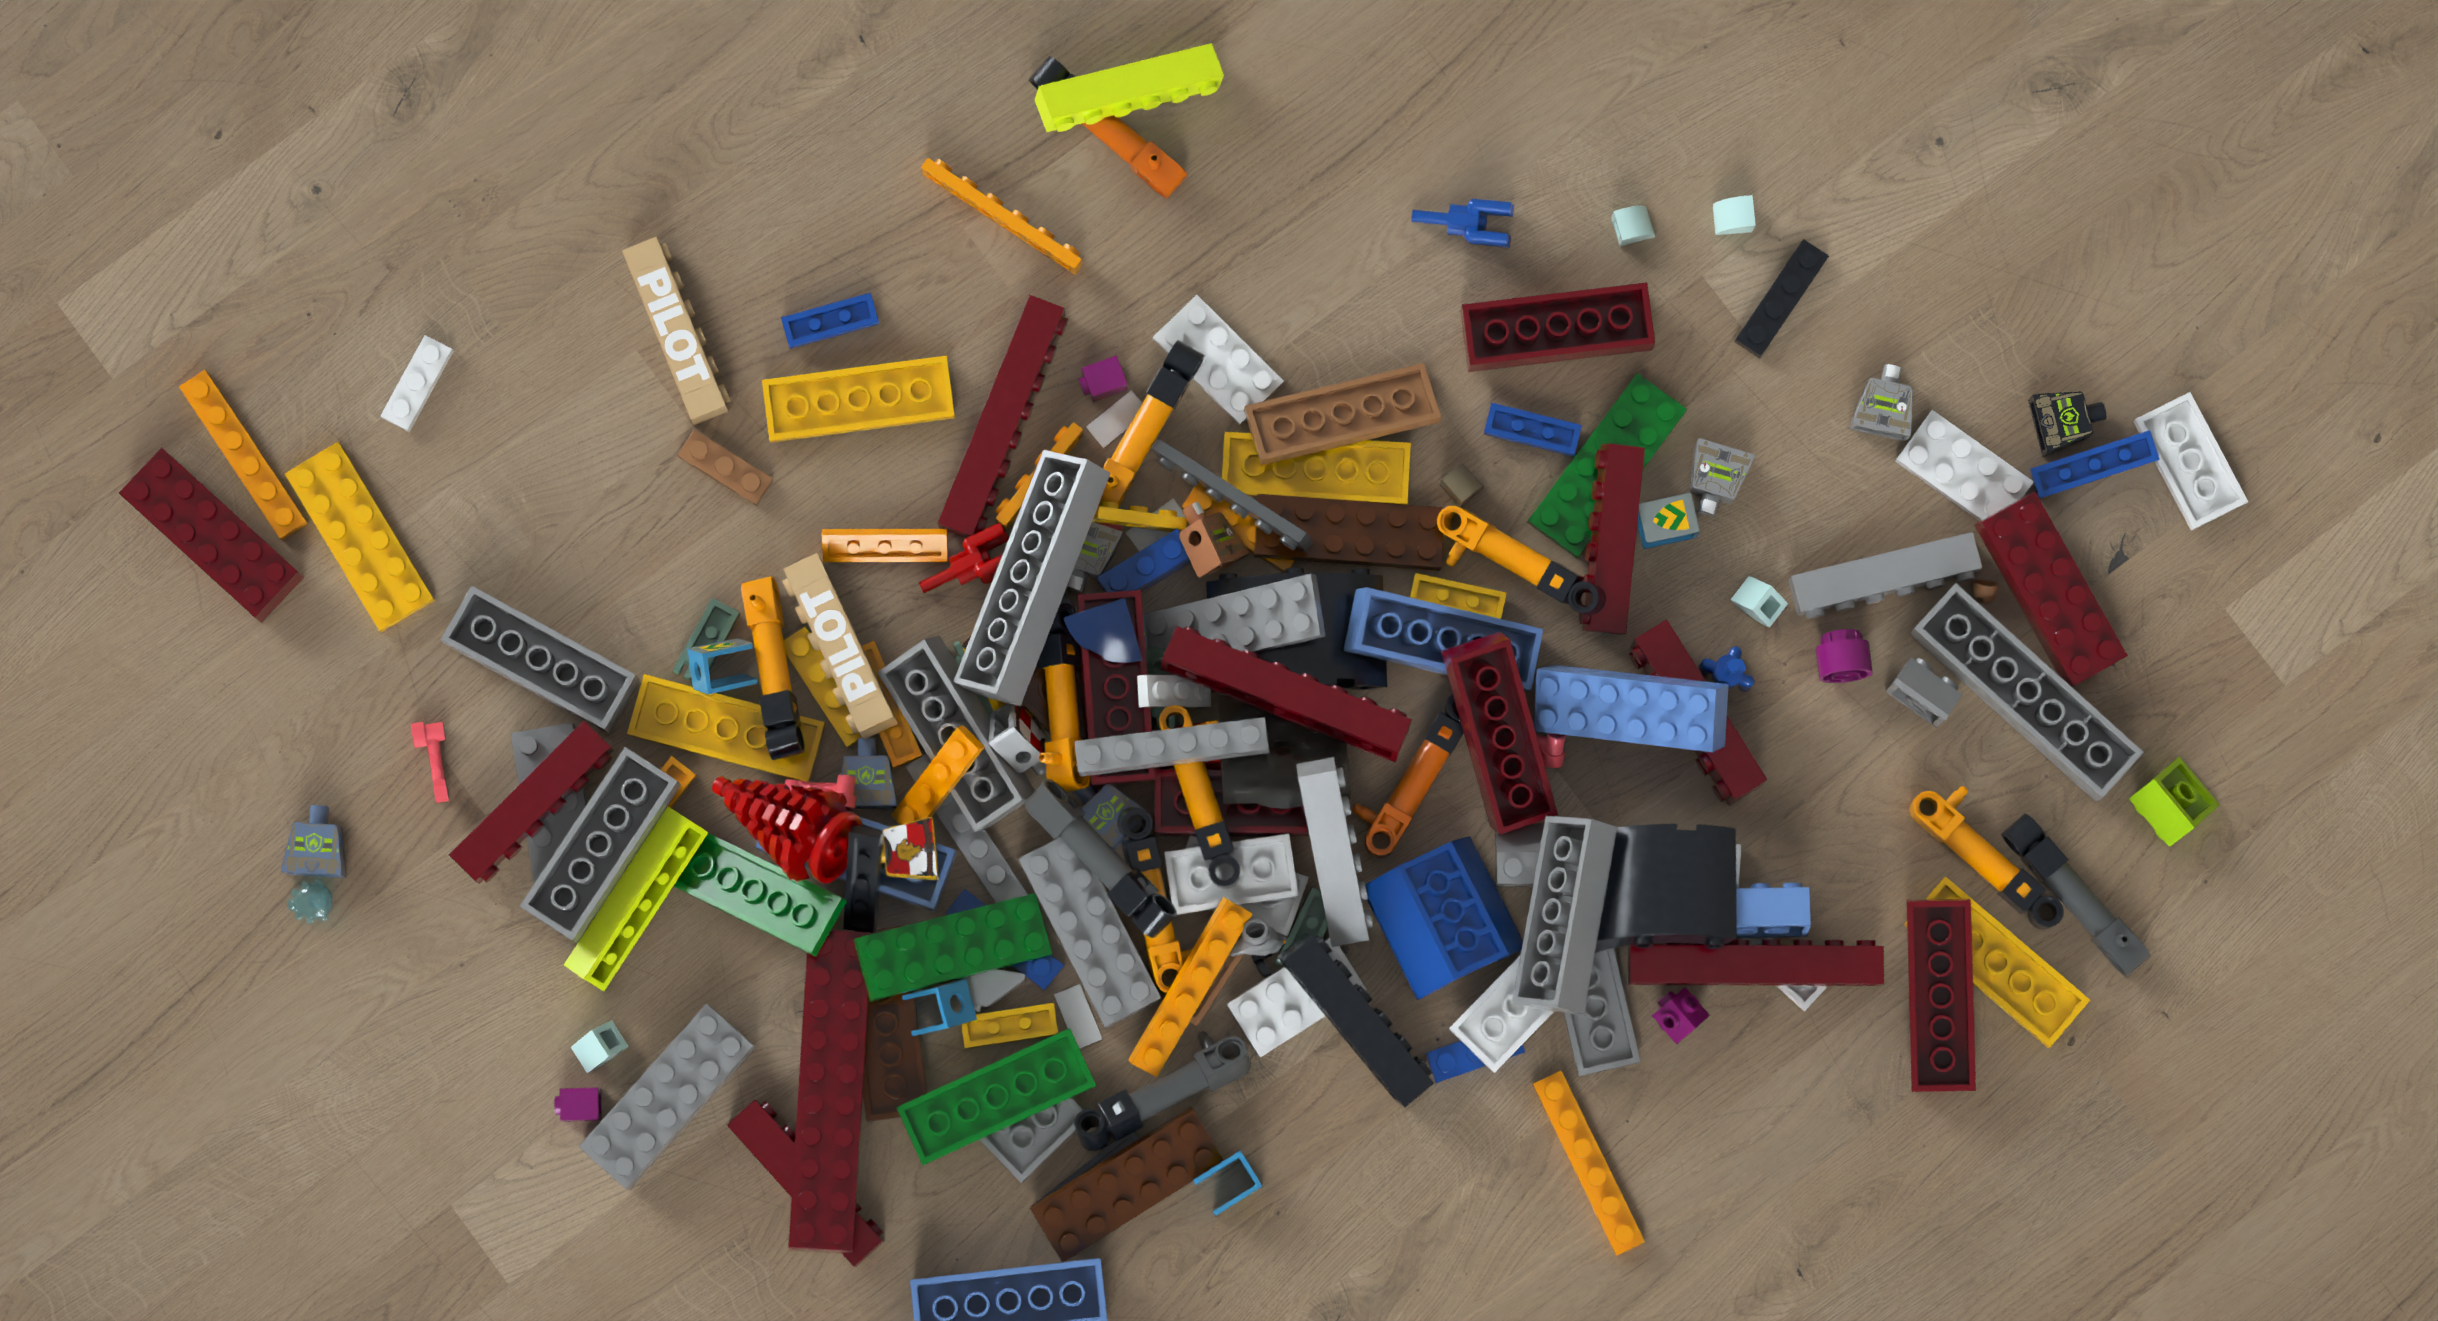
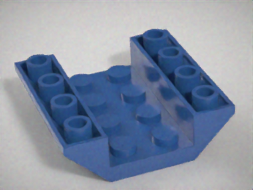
(1443, 916)

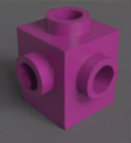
(1679, 1014)

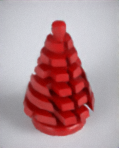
(793, 825)

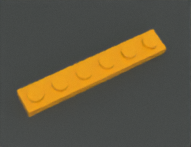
(992, 208)
(243, 455)
(1189, 987)
(1588, 1163)

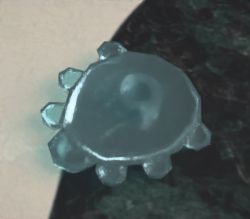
(311, 901)

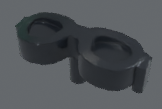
(1260, 964)

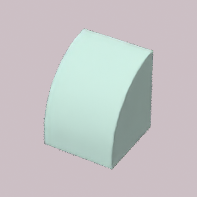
(1734, 215)
(1632, 225)
(1759, 601)
(599, 1046)

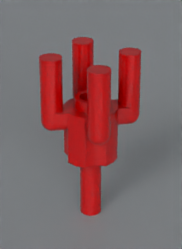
(973, 561)

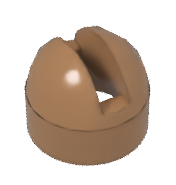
(1985, 590)

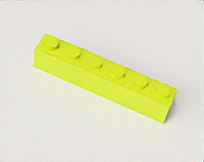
(1129, 88)
(635, 898)

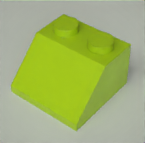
(2174, 802)

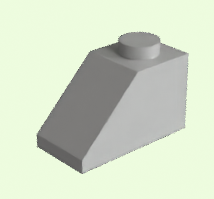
(991, 987)

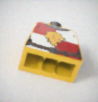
(911, 850)

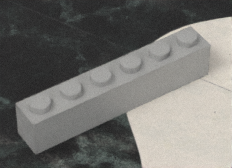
(1885, 574)
(1172, 747)
(1333, 852)

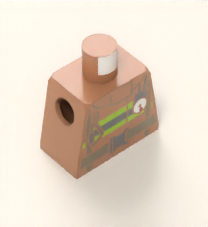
(1210, 541)

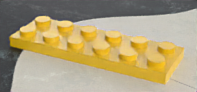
(858, 399)
(1349, 472)
(359, 537)
(716, 728)
(2016, 975)

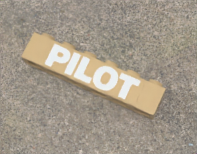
(675, 330)
(840, 647)

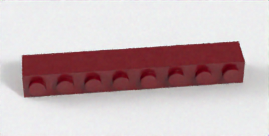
(1002, 417)
(1286, 693)
(1758, 964)

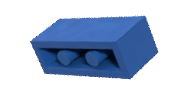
(1146, 566)

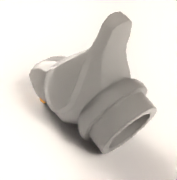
(1258, 940)

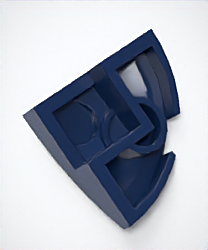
(1106, 632)

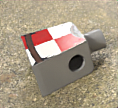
(1017, 738)

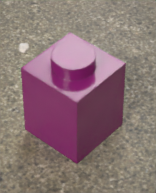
(1103, 379)
(579, 1104)

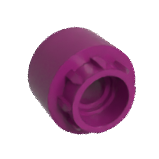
(1843, 657)

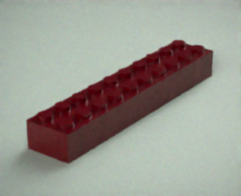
(829, 1099)

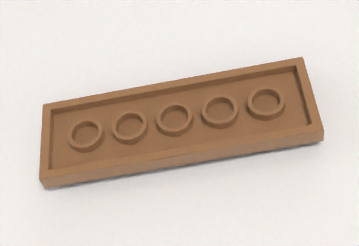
(1342, 414)

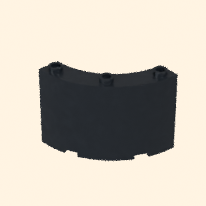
(1325, 655)
(1670, 887)

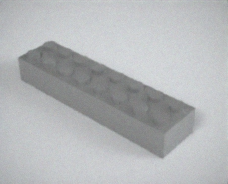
(1031, 577)
(2026, 693)

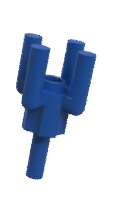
(1471, 221)
(1728, 670)

